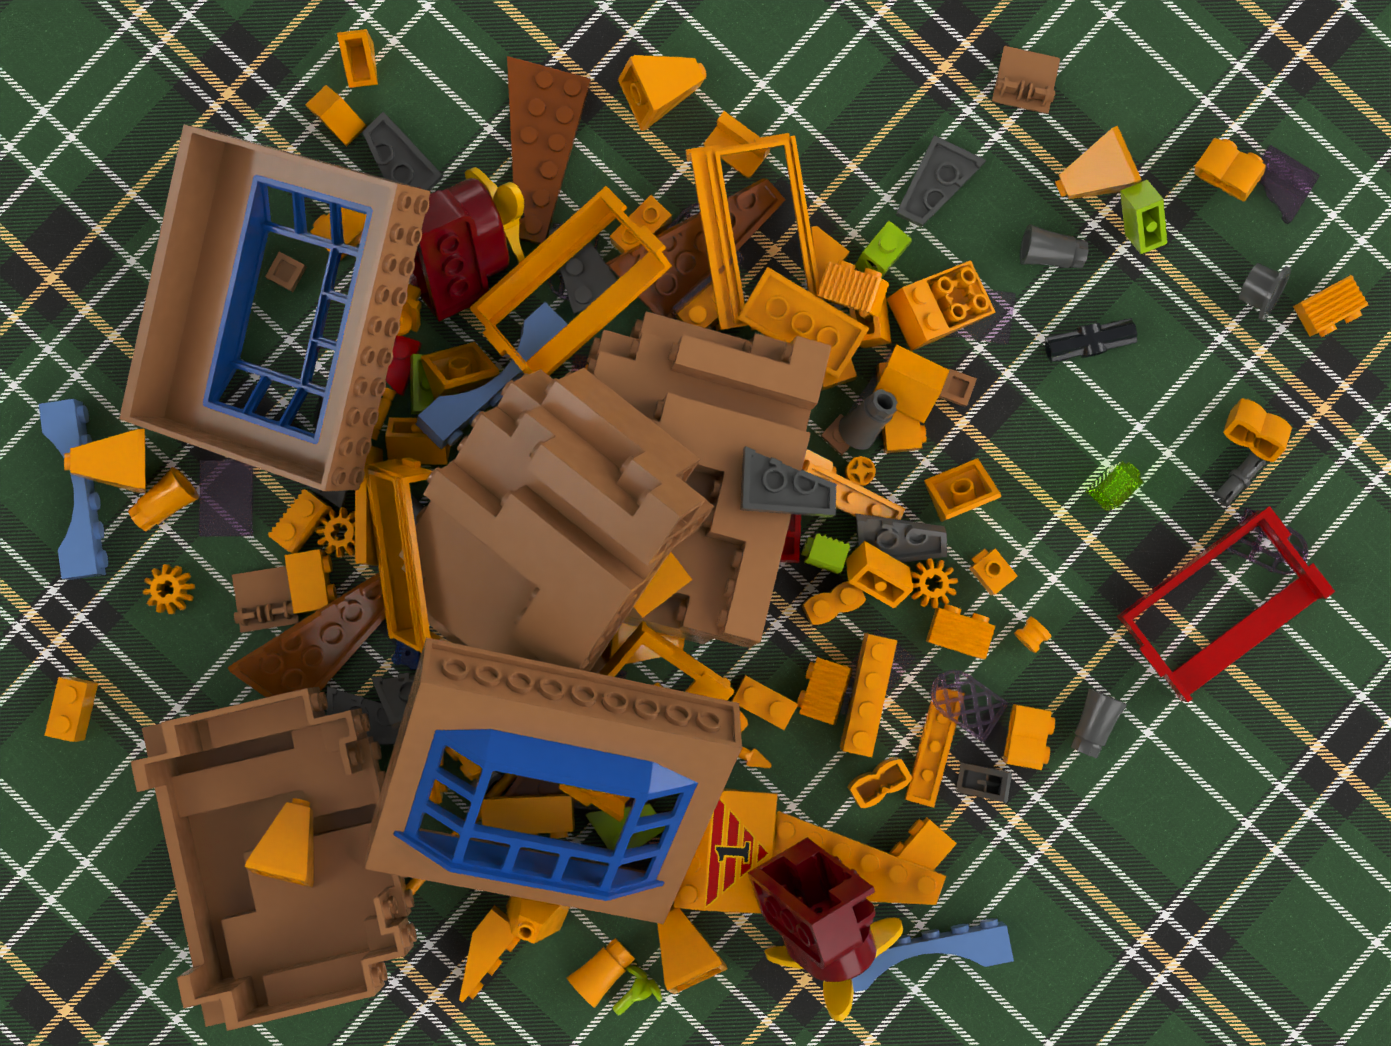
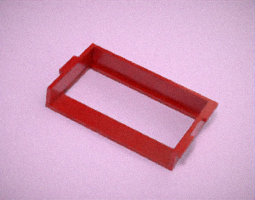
(1251, 629)

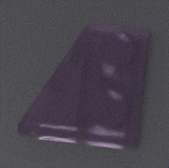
(1286, 182)

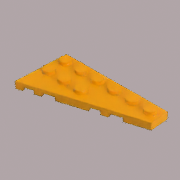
(891, 876)

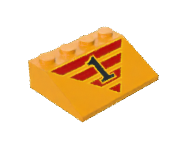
(732, 845)

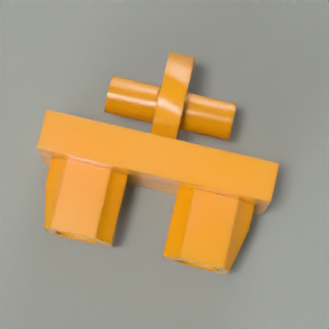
(411, 311)

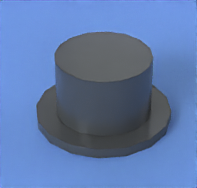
(1264, 288)

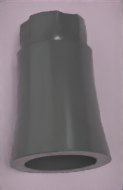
(1052, 249)
(867, 420)
(1096, 722)

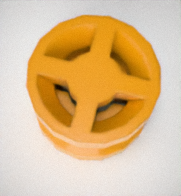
(863, 468)
(1032, 634)

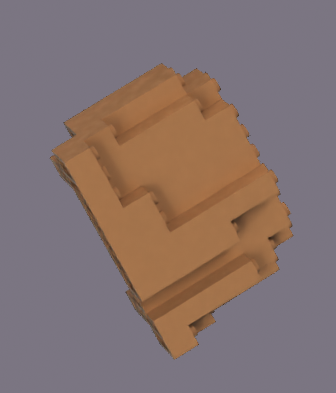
(715, 400)
(553, 521)
(256, 940)

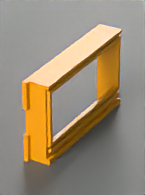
(718, 226)
(548, 259)
(393, 532)
(705, 683)

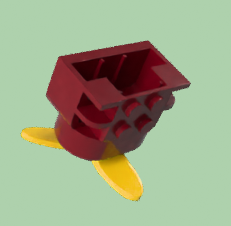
(466, 242)
(822, 919)

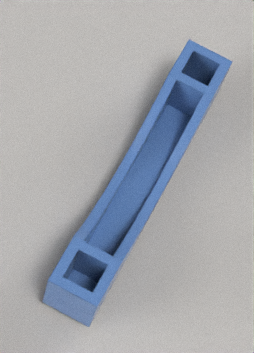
(453, 413)
(81, 549)
(983, 944)

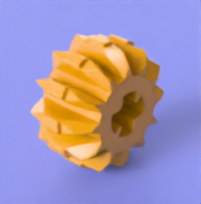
(331, 529)
(935, 593)
(159, 596)

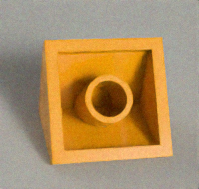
(458, 369)
(913, 382)
(961, 489)

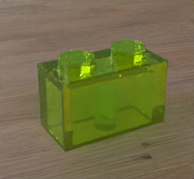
(1115, 485)

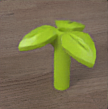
(640, 990)

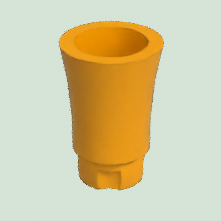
(163, 500)
(601, 972)

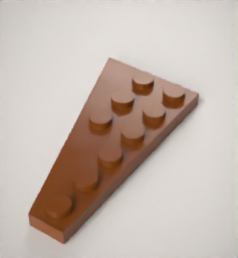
(543, 127)
(687, 246)
(316, 646)

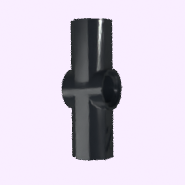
(1090, 340)

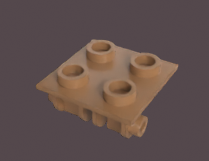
(1026, 80)
(263, 599)

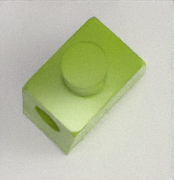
(884, 249)

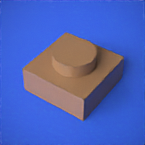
(286, 271)
(958, 388)
(833, 437)

